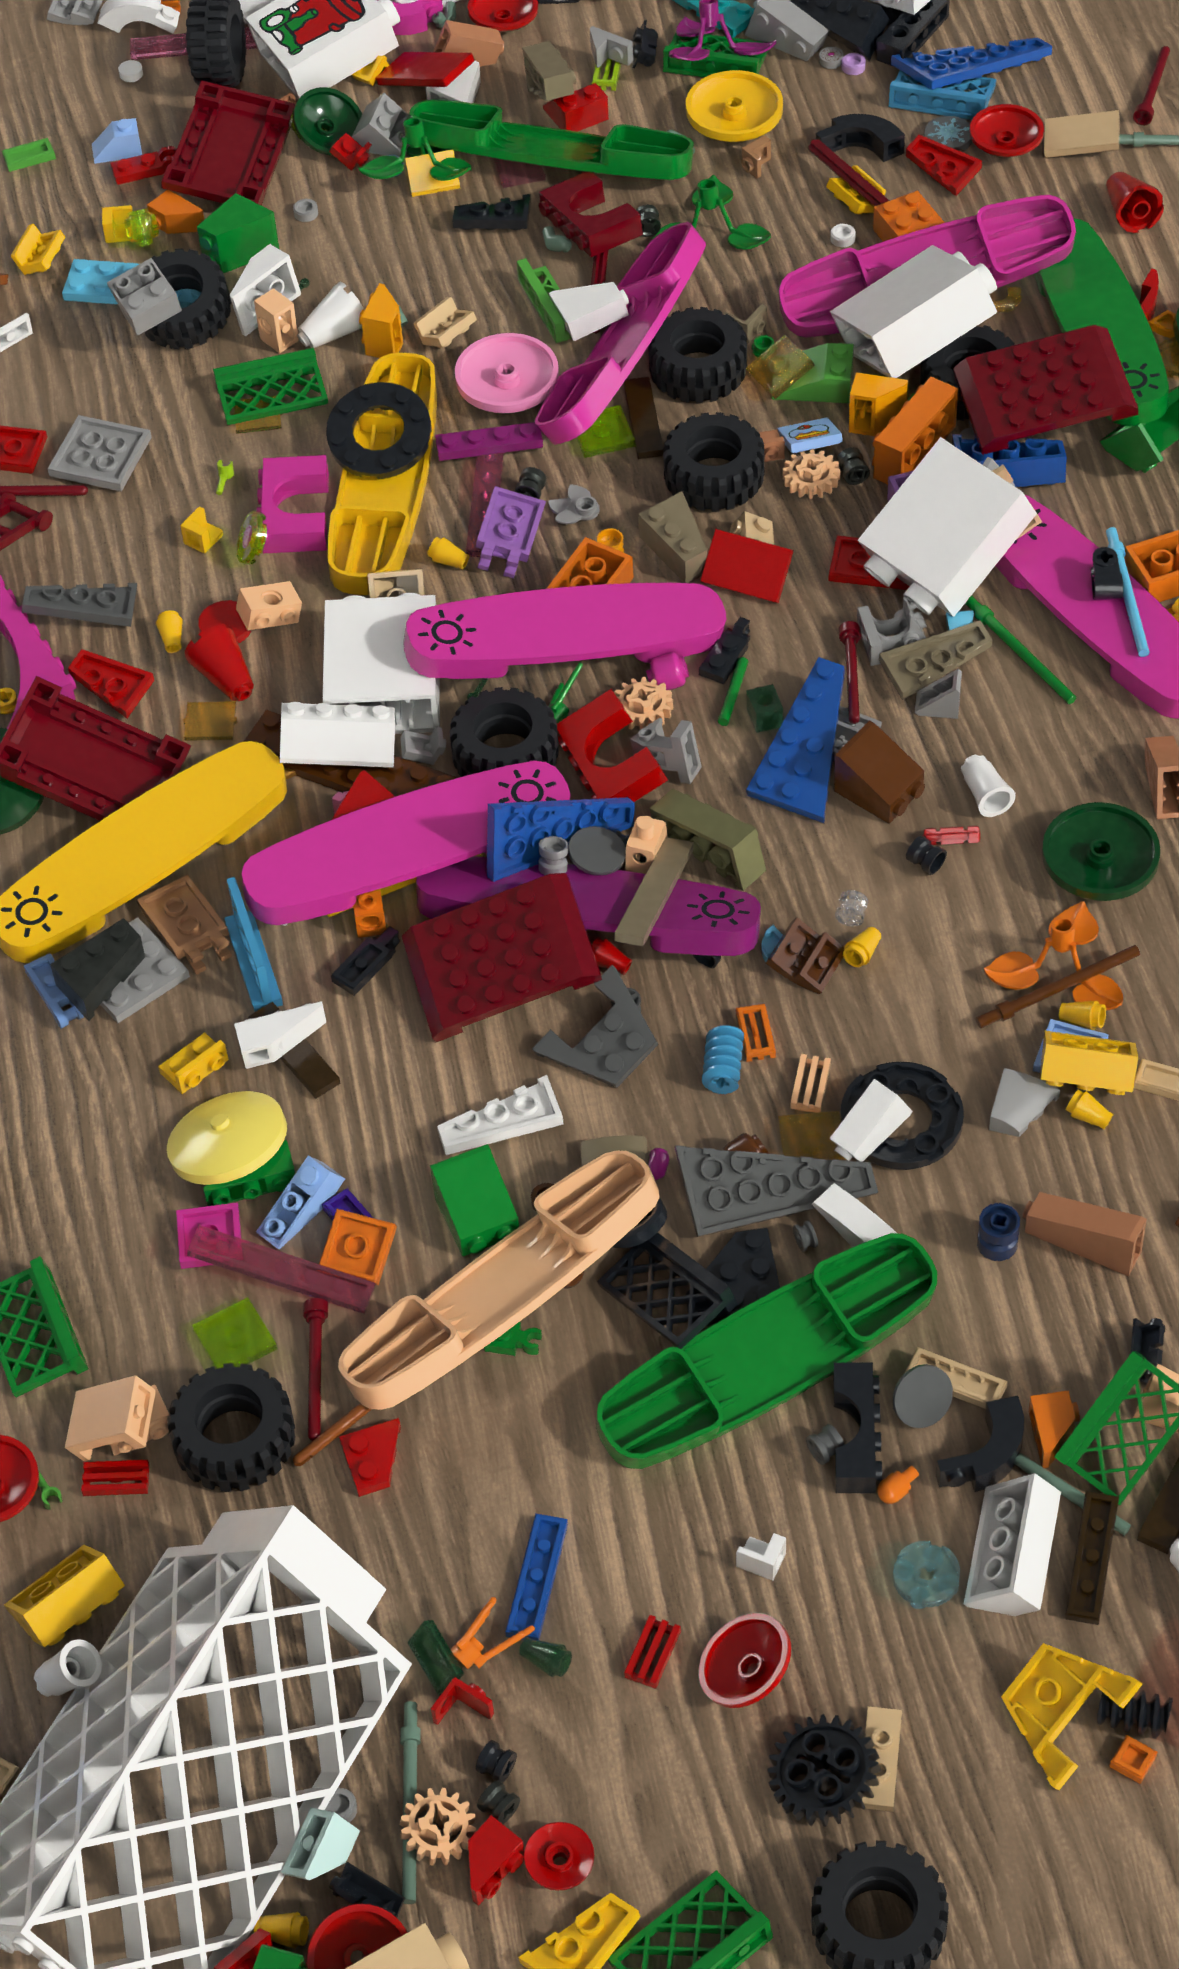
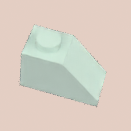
(320, 1845)

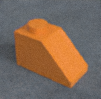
(175, 213)
(1052, 1423)

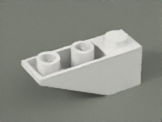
(273, 1035)

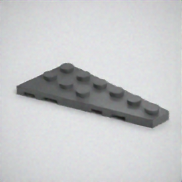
(754, 1187)

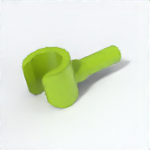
(224, 473)

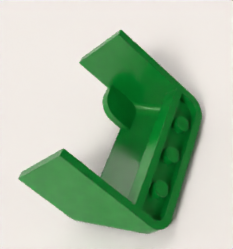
(1141, 444)

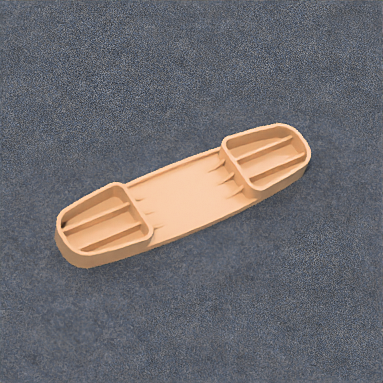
(431, 1336)

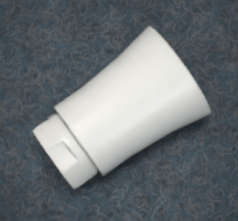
(988, 788)
(71, 1668)

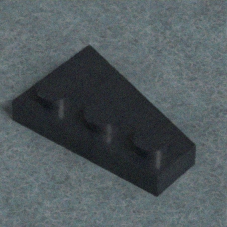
(503, 215)

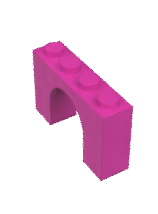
(285, 478)

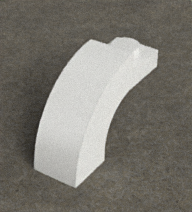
(118, 13)

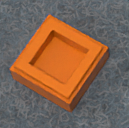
(1133, 1759)

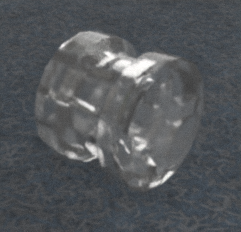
(851, 908)

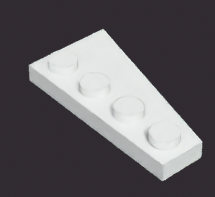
(514, 1116)

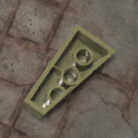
(716, 836)

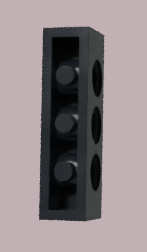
(911, 31)

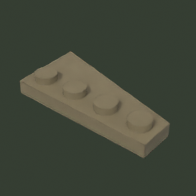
(928, 659)

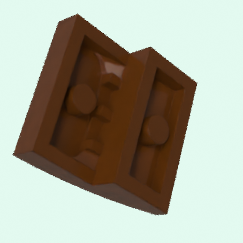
(806, 956)

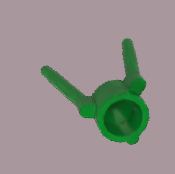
(560, 709)

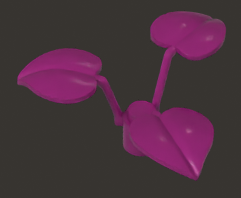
(709, 17)

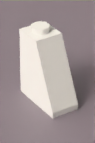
(461, 89)
(590, 307)
(870, 1122)

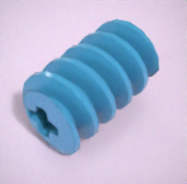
(722, 1059)

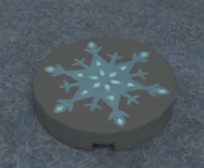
(949, 131)

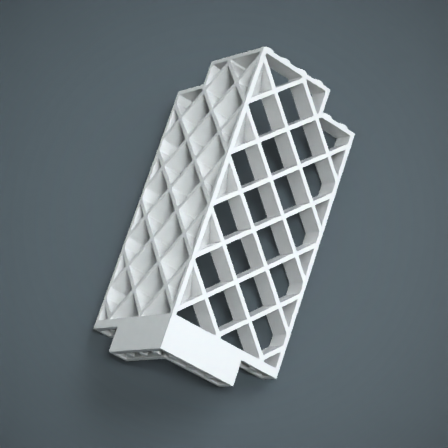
(128, 1721)

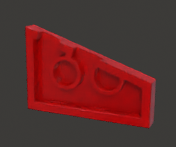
(944, 164)
(111, 680)

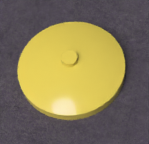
(226, 1137)

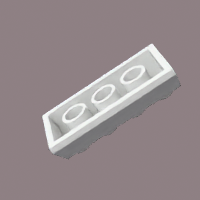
(337, 734)
(1013, 1546)

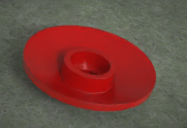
(555, 1841)

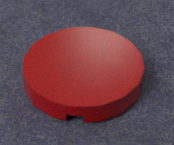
(224, 613)

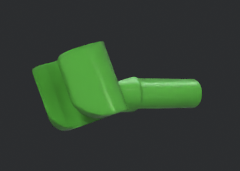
(48, 1491)

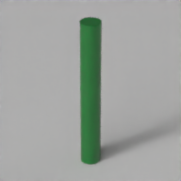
(733, 691)

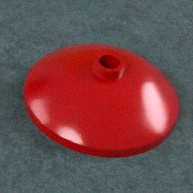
(502, 14)
(1006, 130)
(17, 1477)
(744, 1660)
(351, 1929)

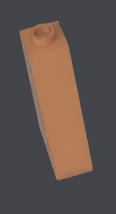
(1087, 1230)

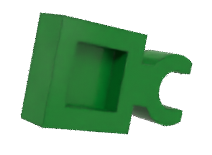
(514, 1339)

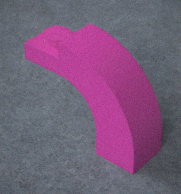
(415, 16)

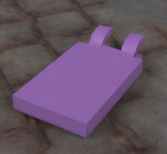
(509, 529)

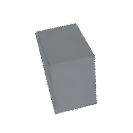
(940, 697)

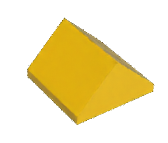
(419, 178)

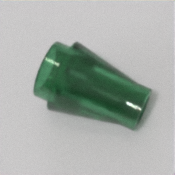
(548, 1656)

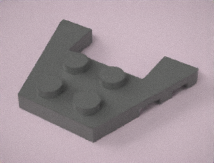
(612, 1045)

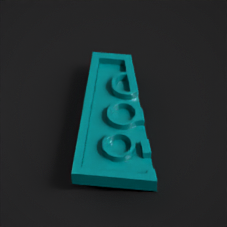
(736, 14)

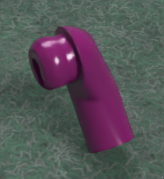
(658, 1162)

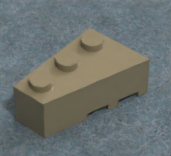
(547, 72)
(674, 537)

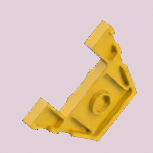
(1050, 1694)

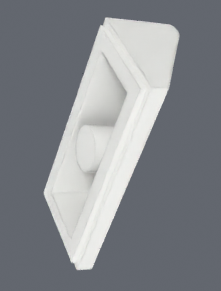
(15, 331)

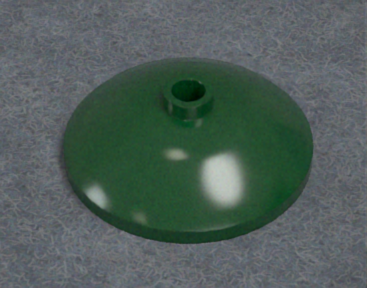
(327, 110)

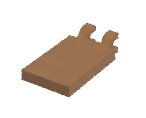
(186, 922)

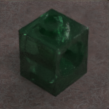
(764, 708)

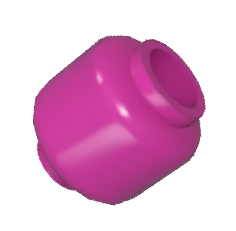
(669, 670)

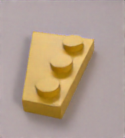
(587, 1940)

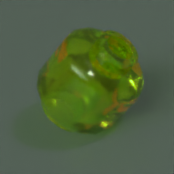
(141, 227)

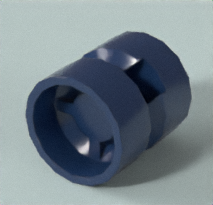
(998, 1232)

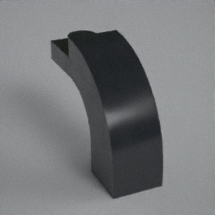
(864, 131)
(996, 1458)

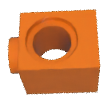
(369, 914)

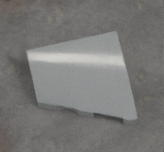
(1019, 1102)

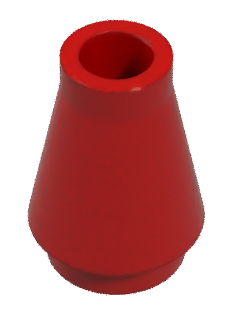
(607, 955)

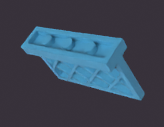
(946, 101)
(251, 952)

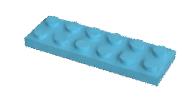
(89, 280)

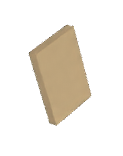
(1082, 134)

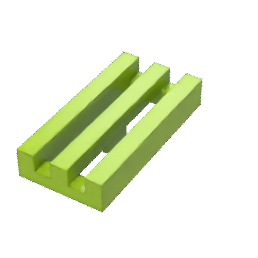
(605, 82)

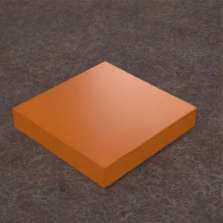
(358, 1245)

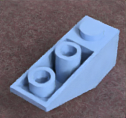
(300, 1201)

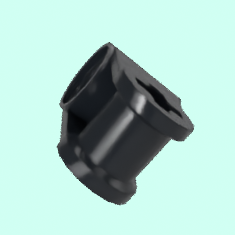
(1106, 575)

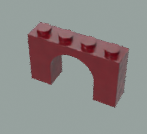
(590, 232)

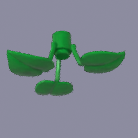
(390, 166)
(713, 194)

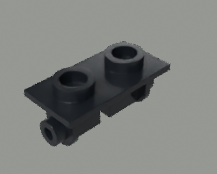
(645, 45)
(1146, 1340)
(360, 1888)

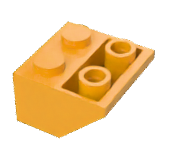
(381, 324)
(874, 402)

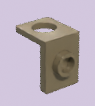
(754, 324)

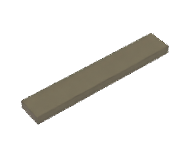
(654, 892)

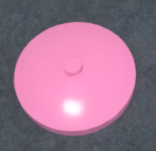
(506, 372)

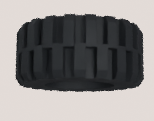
(216, 41)
(203, 316)
(972, 343)
(698, 377)
(714, 438)
(499, 714)
(238, 1462)
(888, 1871)

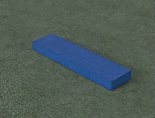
(537, 1575)

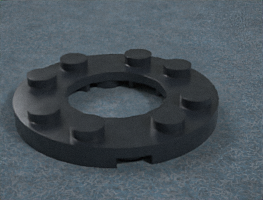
(384, 462)
(932, 1090)

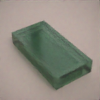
(434, 1656)

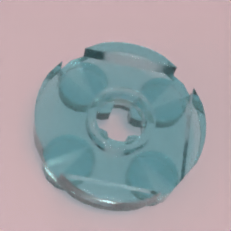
(923, 1592)

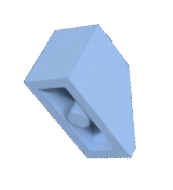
(117, 142)

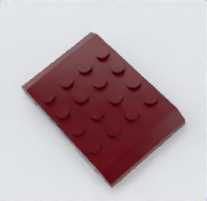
(229, 144)
(1043, 386)
(83, 753)
(500, 954)

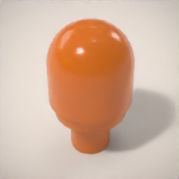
(896, 1485)

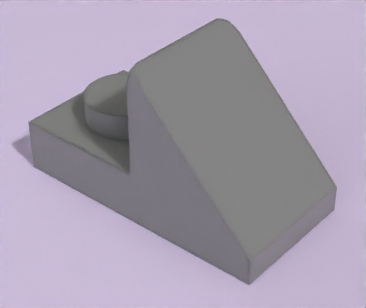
(611, 46)

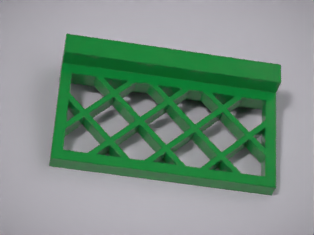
(716, 61)
(267, 372)
(58, 1323)
(1103, 1410)
(727, 1954)

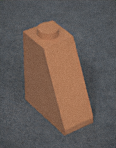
(466, 38)
(1163, 775)

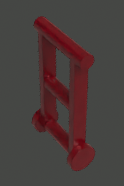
(39, 520)

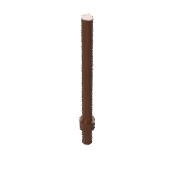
(1006, 1009)

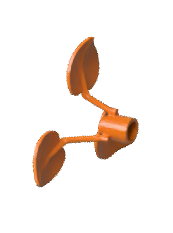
(1066, 930)

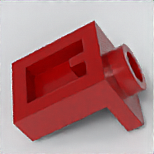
(350, 151)

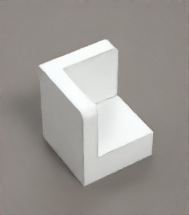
(762, 1557)

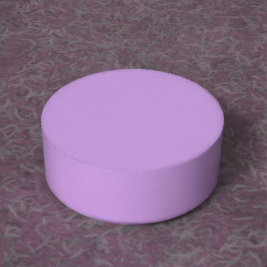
(853, 64)

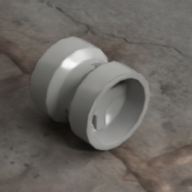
(553, 854)

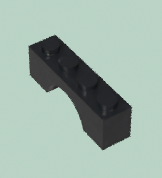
(856, 1461)

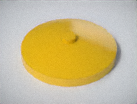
(734, 106)

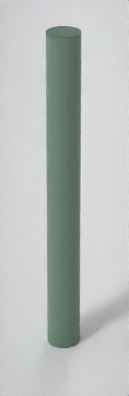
(1066, 1490)

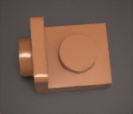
(773, 445)

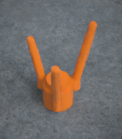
(468, 1648)

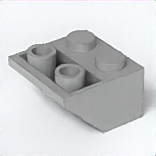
(382, 126)
(144, 296)

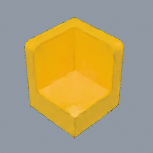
(113, 223)
(198, 532)

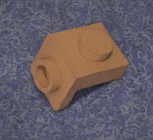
(755, 155)

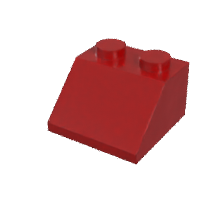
(580, 110)

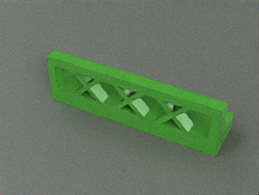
(540, 299)

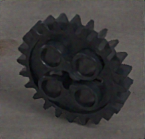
(840, 1744)

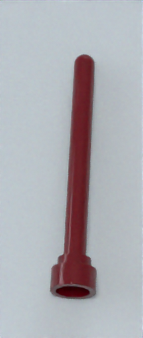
(1144, 112)
(45, 490)
(850, 635)
(315, 1312)

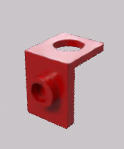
(468, 1694)

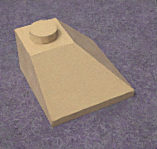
(396, 583)

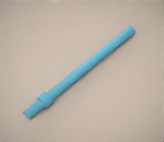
(1128, 594)

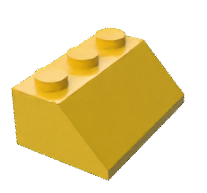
(1088, 1062)
(65, 1595)

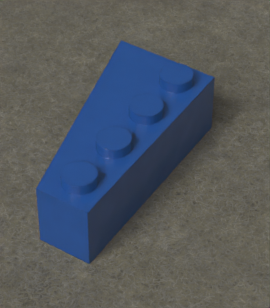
(1027, 463)

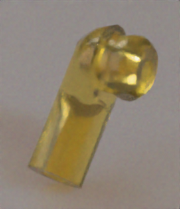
(1010, 302)

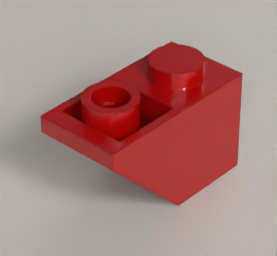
(492, 1855)

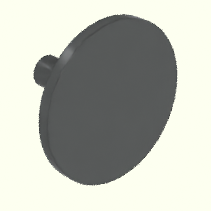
(597, 850)
(922, 1396)

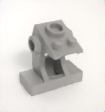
(874, 631)
(678, 749)

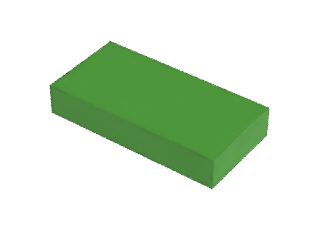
(28, 154)

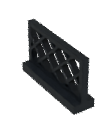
(688, 1273)

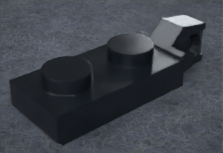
(726, 651)
(366, 961)

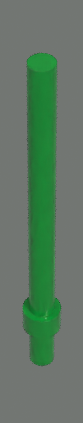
(987, 617)

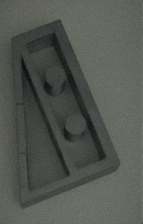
(98, 966)

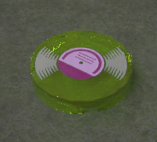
(251, 537)

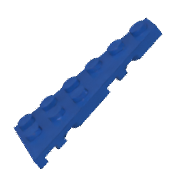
(963, 63)
(801, 754)
(519, 826)

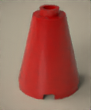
(1134, 202)
(221, 661)

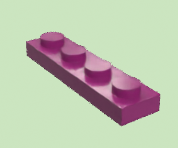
(488, 441)

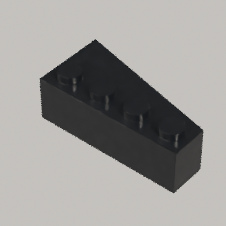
(849, 21)

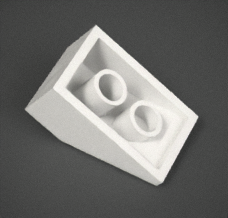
(264, 271)

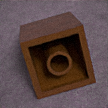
(877, 774)

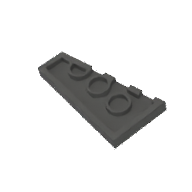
(98, 605)

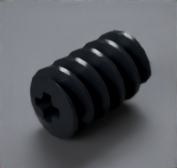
(1137, 1712)

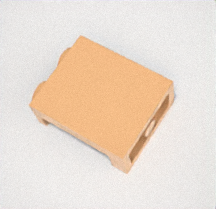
(110, 1415)

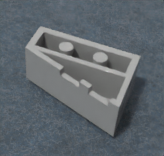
(789, 26)

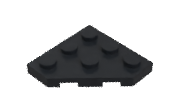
(747, 1269)

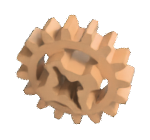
(811, 474)
(645, 701)
(427, 1837)

